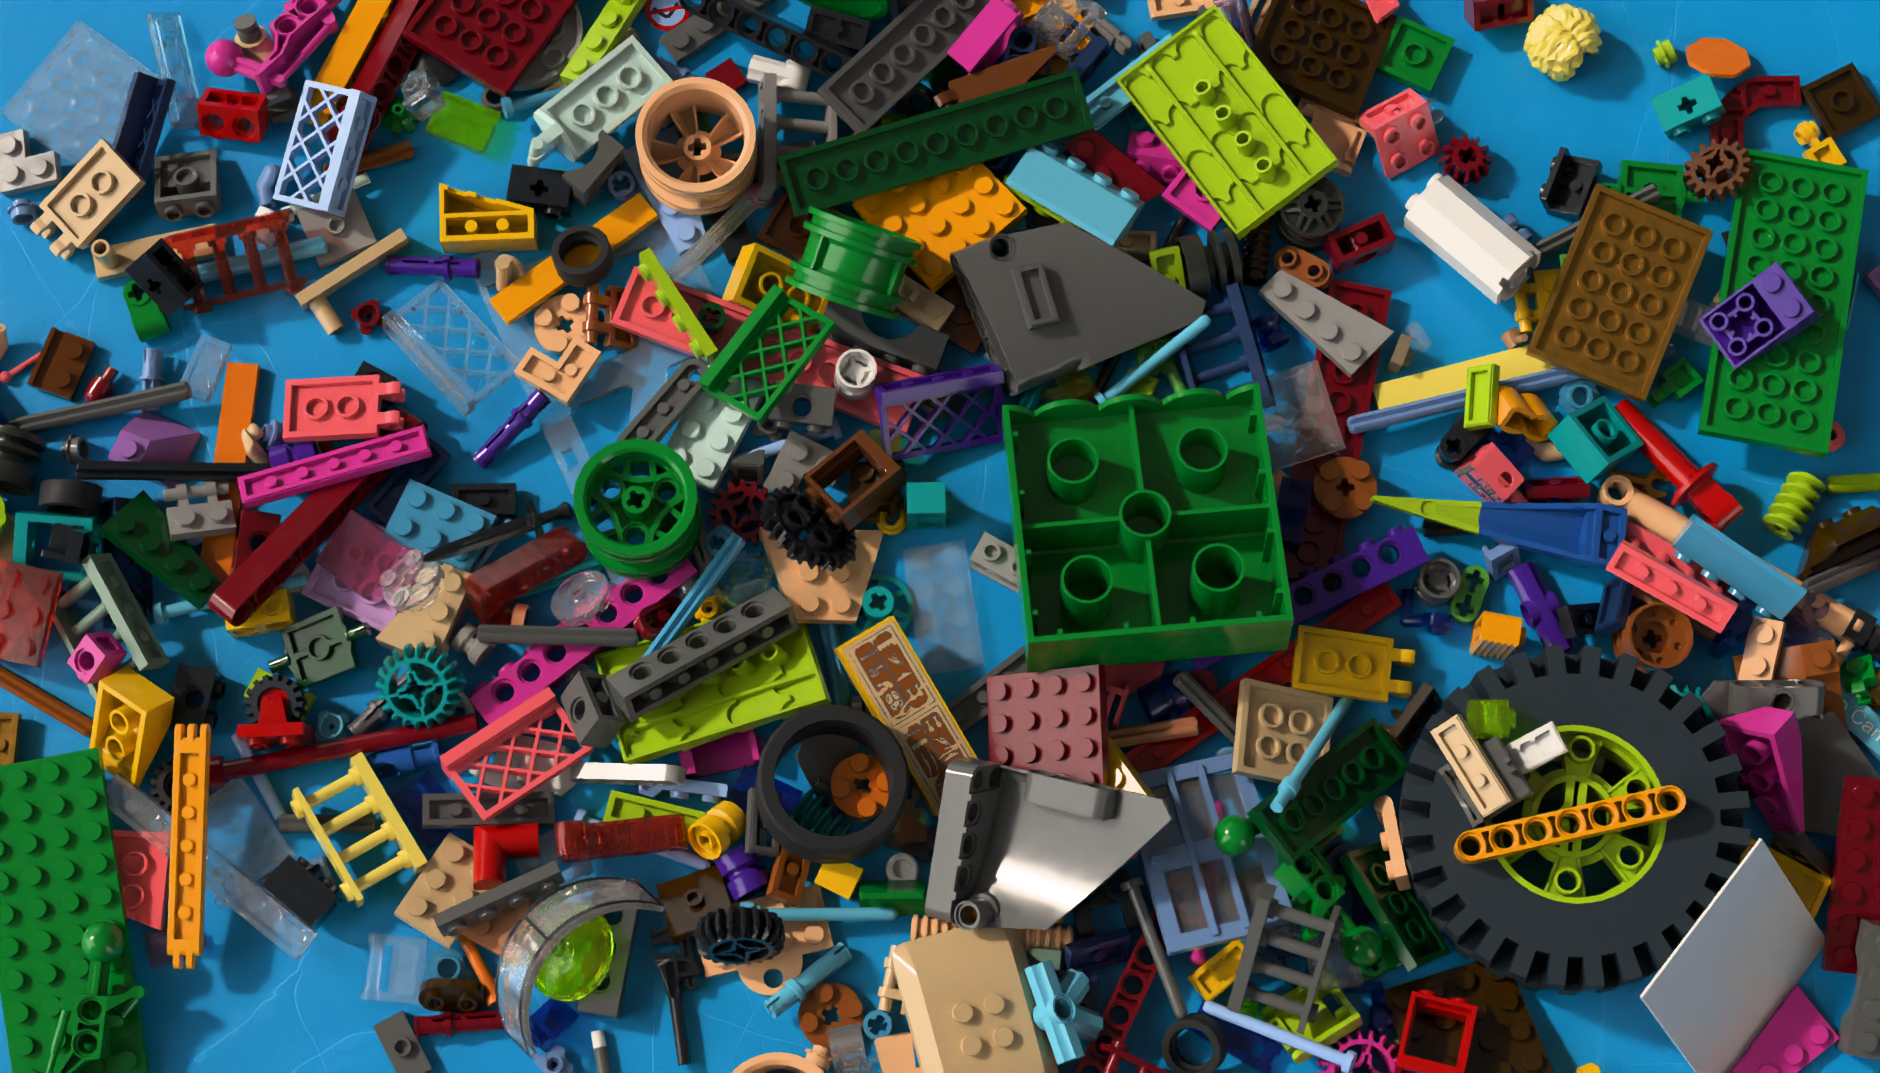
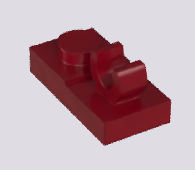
(1566, 488)

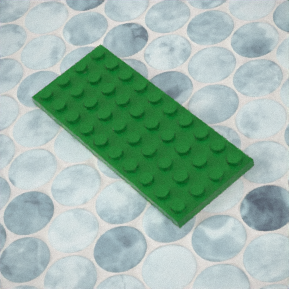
(1809, 223)
(53, 885)

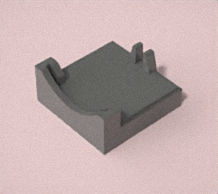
(593, 177)
(1508, 772)

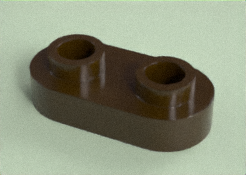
(452, 995)

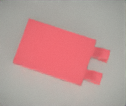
(340, 408)

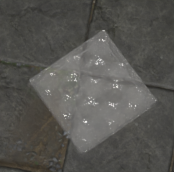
(1303, 419)

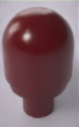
(101, 386)

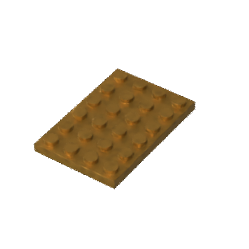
(1619, 293)

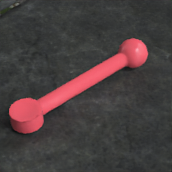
(5, 376)

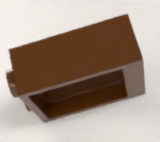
(840, 461)

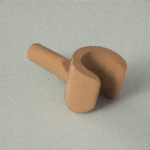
(1513, 338)

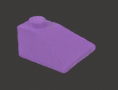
(154, 440)

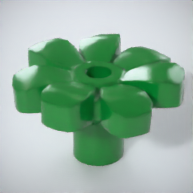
(399, 118)

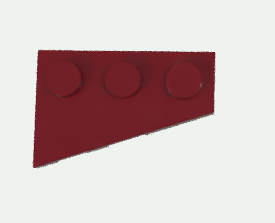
(1105, 157)

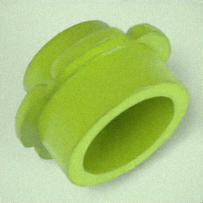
(1664, 53)

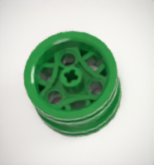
(638, 508)

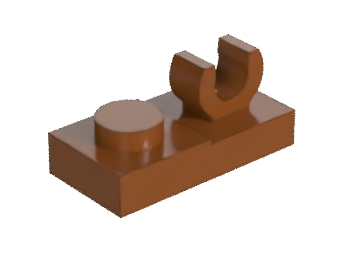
(788, 878)

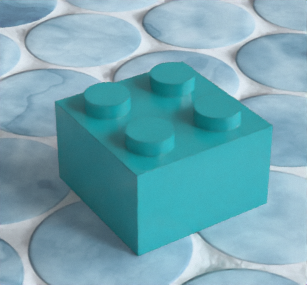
(1595, 439)

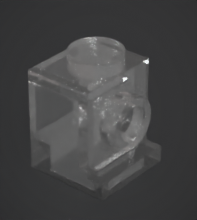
(417, 87)

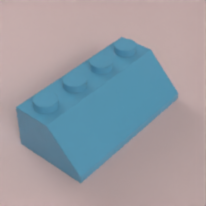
(1738, 568)

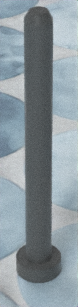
(1155, 945)

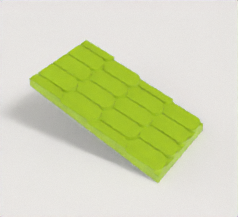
(1227, 122)
(743, 697)

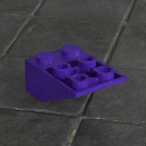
(1759, 316)

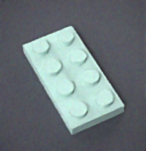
(711, 434)

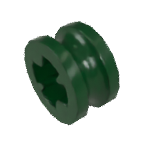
(714, 309)

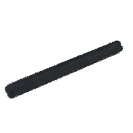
(165, 470)

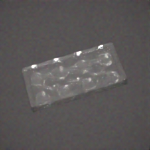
(943, 607)

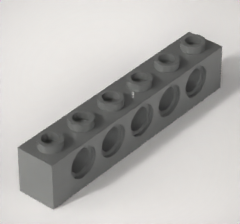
(702, 653)

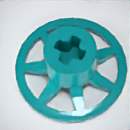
(879, 603)

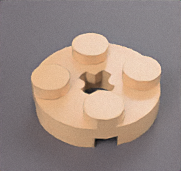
(548, 318)

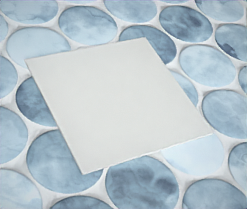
(1734, 965)

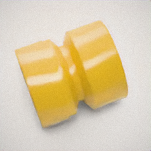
(717, 830)

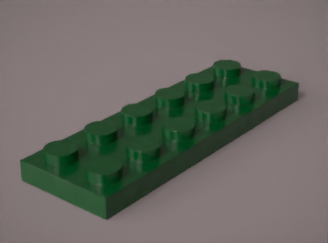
(1332, 791)

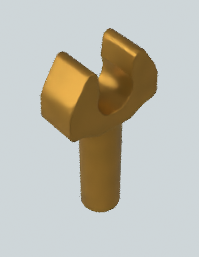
(1645, 482)

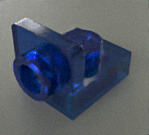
(550, 1023)

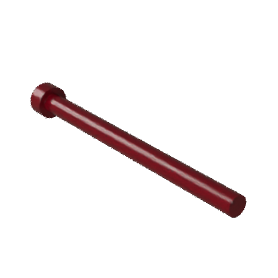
(223, 771)

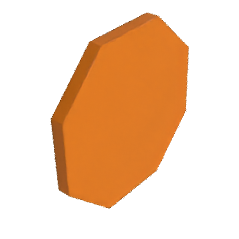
(1718, 57)

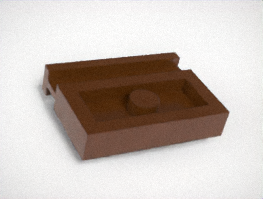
(62, 364)

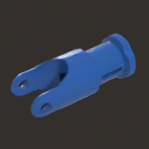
(405, 759)

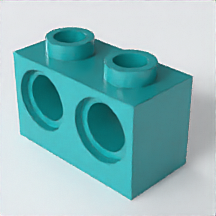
(928, 505)

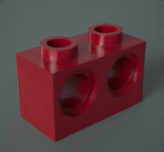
(1497, 13)

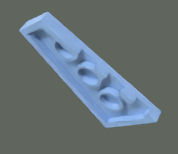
(681, 228)

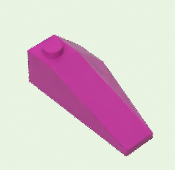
(1771, 761)

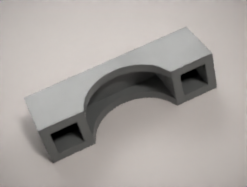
(918, 351)
(1861, 1022)

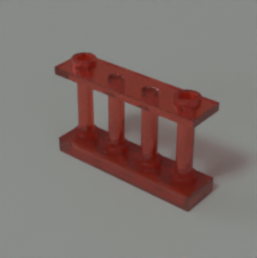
(246, 231)

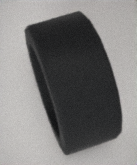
(575, 237)
(70, 497)
(1210, 1028)

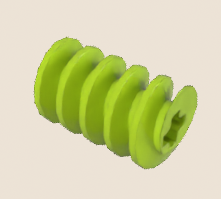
(1791, 503)

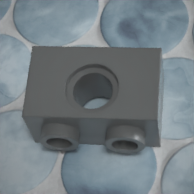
(821, 414)
(592, 710)

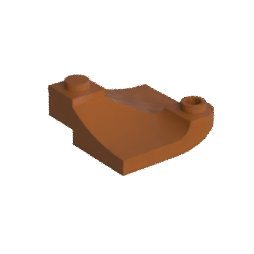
(1812, 662)

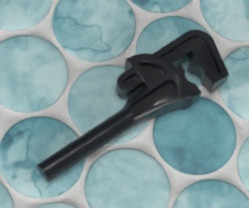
(677, 973)

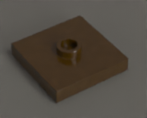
(1840, 102)
(690, 899)

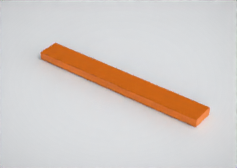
(235, 415)

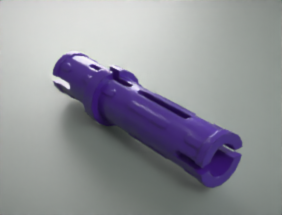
(445, 267)
(515, 424)

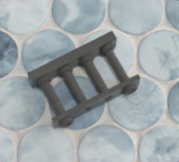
(1252, 963)

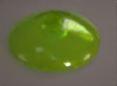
(578, 963)

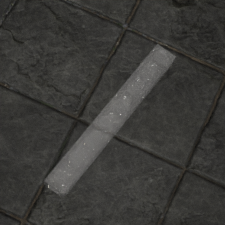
(222, 876)

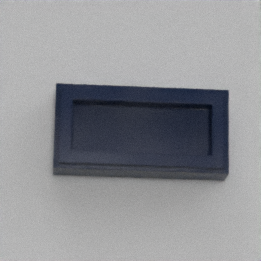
(1613, 607)

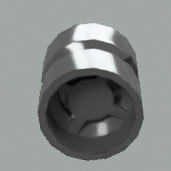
(1436, 583)

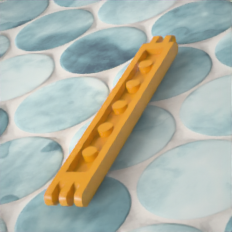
(188, 844)

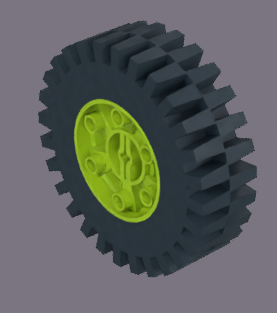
(1559, 934)

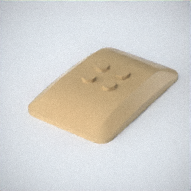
(971, 1003)

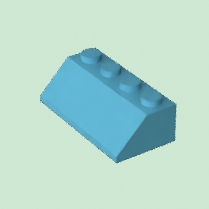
(1076, 193)

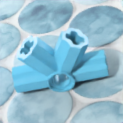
(1060, 1011)

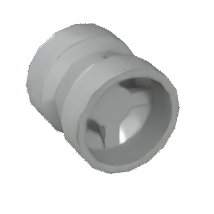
(467, 642)

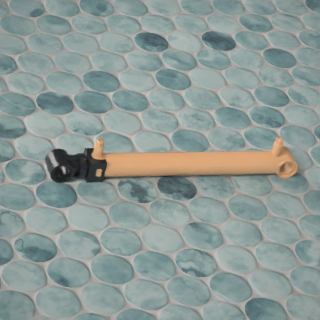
(1851, 627)

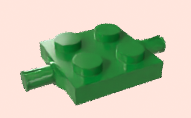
(1666, 177)

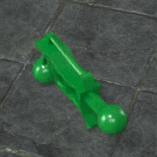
(1311, 886)
(101, 944)

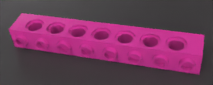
(554, 673)

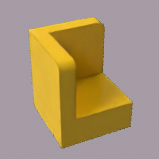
(840, 878)

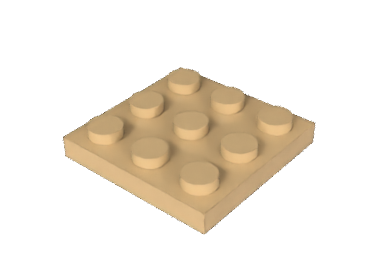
(1275, 728)

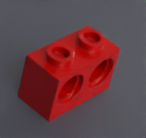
(233, 115)

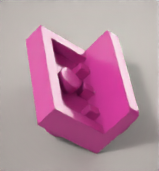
(1153, 156)

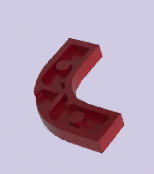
(1753, 96)

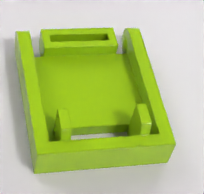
(1326, 1027)

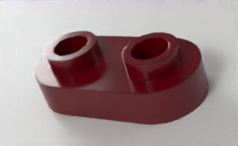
(655, 616)

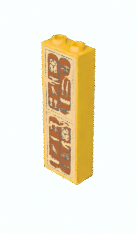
(907, 703)

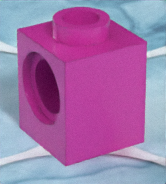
(96, 657)

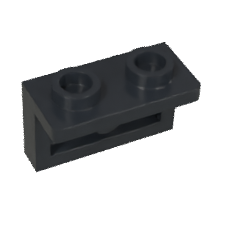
(1569, 185)

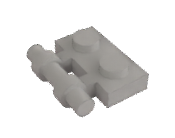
(199, 519)

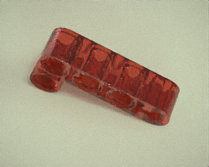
(519, 572)
(619, 838)

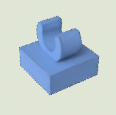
(1501, 559)

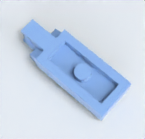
(710, 791)

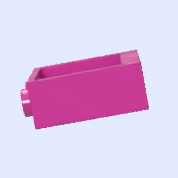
(986, 36)

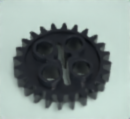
(787, 515)

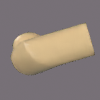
(251, 445)
(1545, 451)

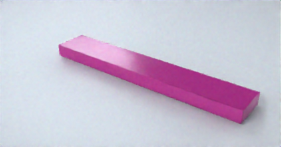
(334, 467)

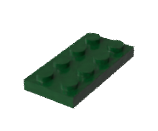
(1396, 911)

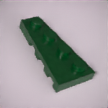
(144, 535)

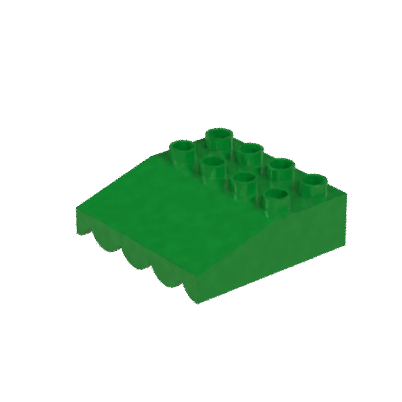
(1145, 529)

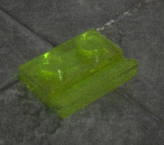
(464, 123)

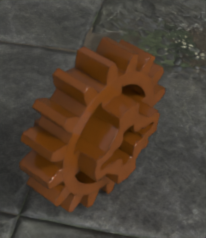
(1718, 170)

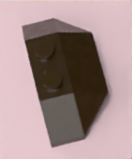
(1840, 541)

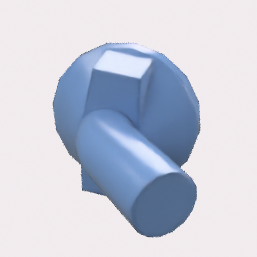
(273, 434)

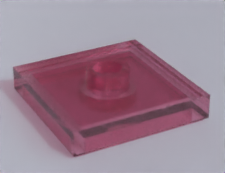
(359, 553)

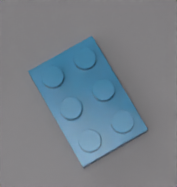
(432, 519)

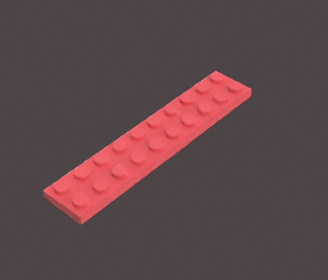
(645, 317)

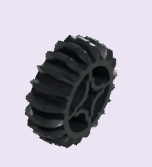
(740, 935)

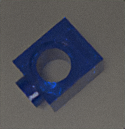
(1520, 448)

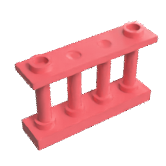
(1651, 566)

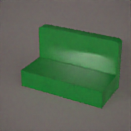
(903, 895)

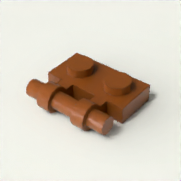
(613, 337)

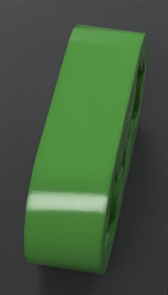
(1476, 597)

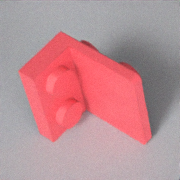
(1401, 131)

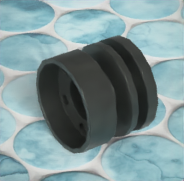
(1306, 228)
(1215, 263)
(16, 450)

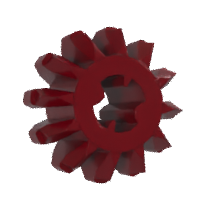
(1475, 167)

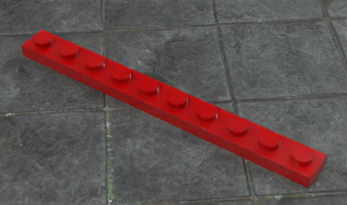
(1276, 669)

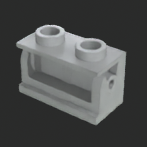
(995, 561)

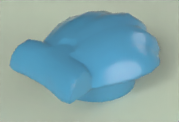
(1577, 394)
(447, 964)

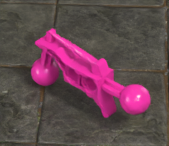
(294, 31)

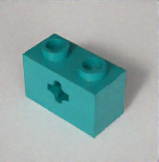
(1672, 110)

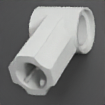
(789, 73)

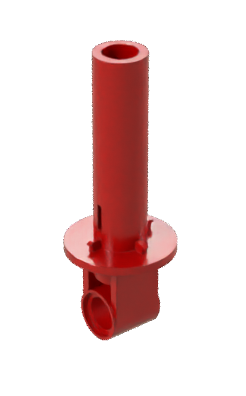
(1692, 485)

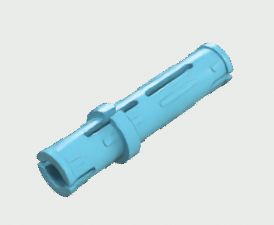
(797, 988)

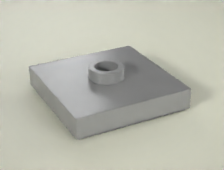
(343, 235)

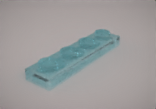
(175, 63)

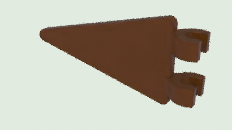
(996, 78)

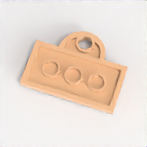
(800, 940)

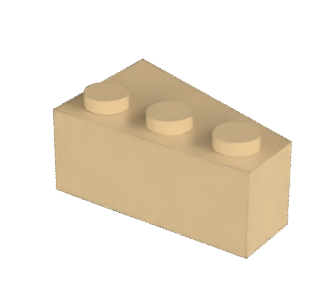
(435, 623)

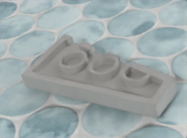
(1327, 323)

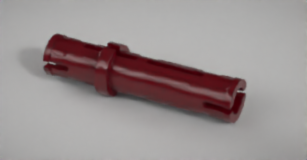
(457, 1023)

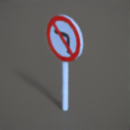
(665, 14)

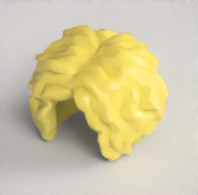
(1560, 40)

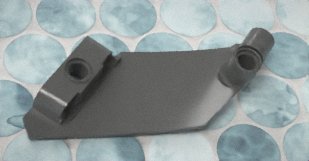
(1826, 744)

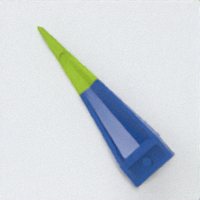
(1564, 531)

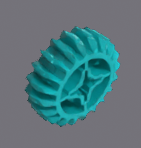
(415, 661)

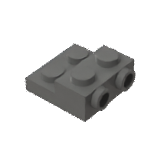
(187, 185)

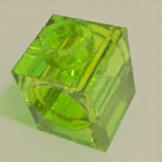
(1490, 718)

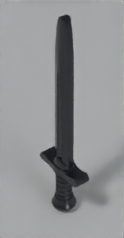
(502, 532)

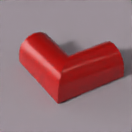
(498, 843)

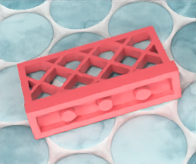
(496, 736)

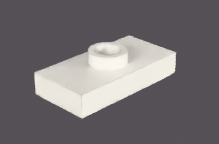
(1537, 747)

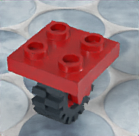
(275, 714)

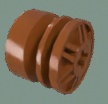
(1665, 627)

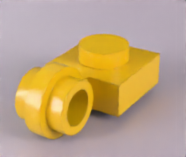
(1824, 151)

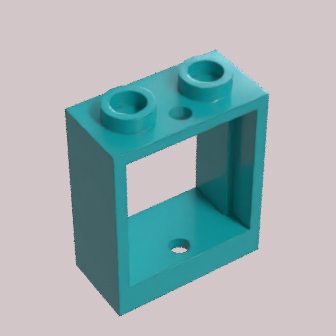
(26, 531)

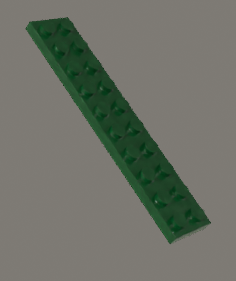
(936, 143)

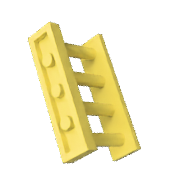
(375, 802)

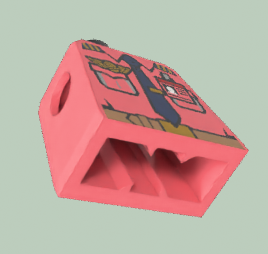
(1491, 476)

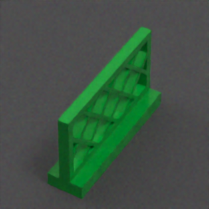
(745, 346)

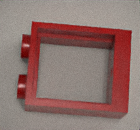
(1455, 1009)

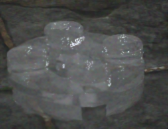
(397, 582)

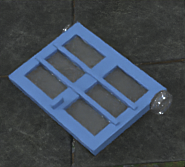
(1194, 887)

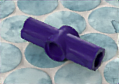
(1538, 605)

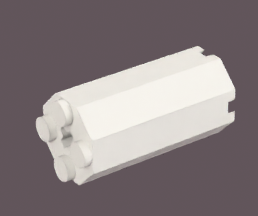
(1470, 238)

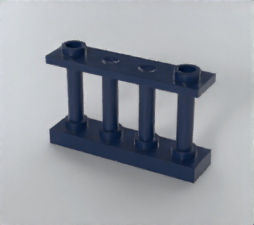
(1244, 333)

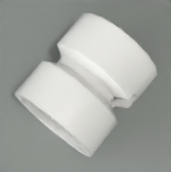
(855, 374)

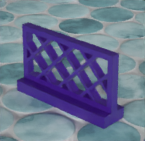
(935, 386)

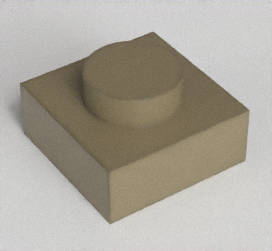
(1401, 355)

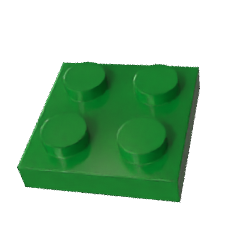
(1414, 55)

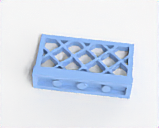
(343, 152)

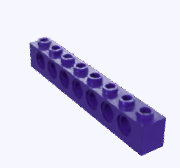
(1409, 556)

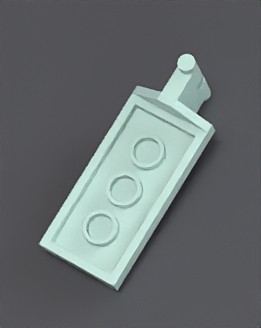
(596, 102)

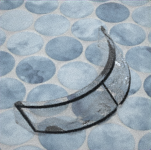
(543, 928)

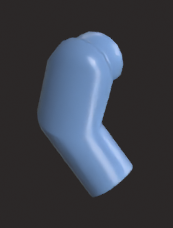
(265, 185)

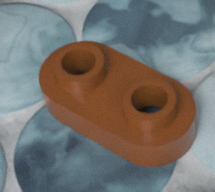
(1303, 265)

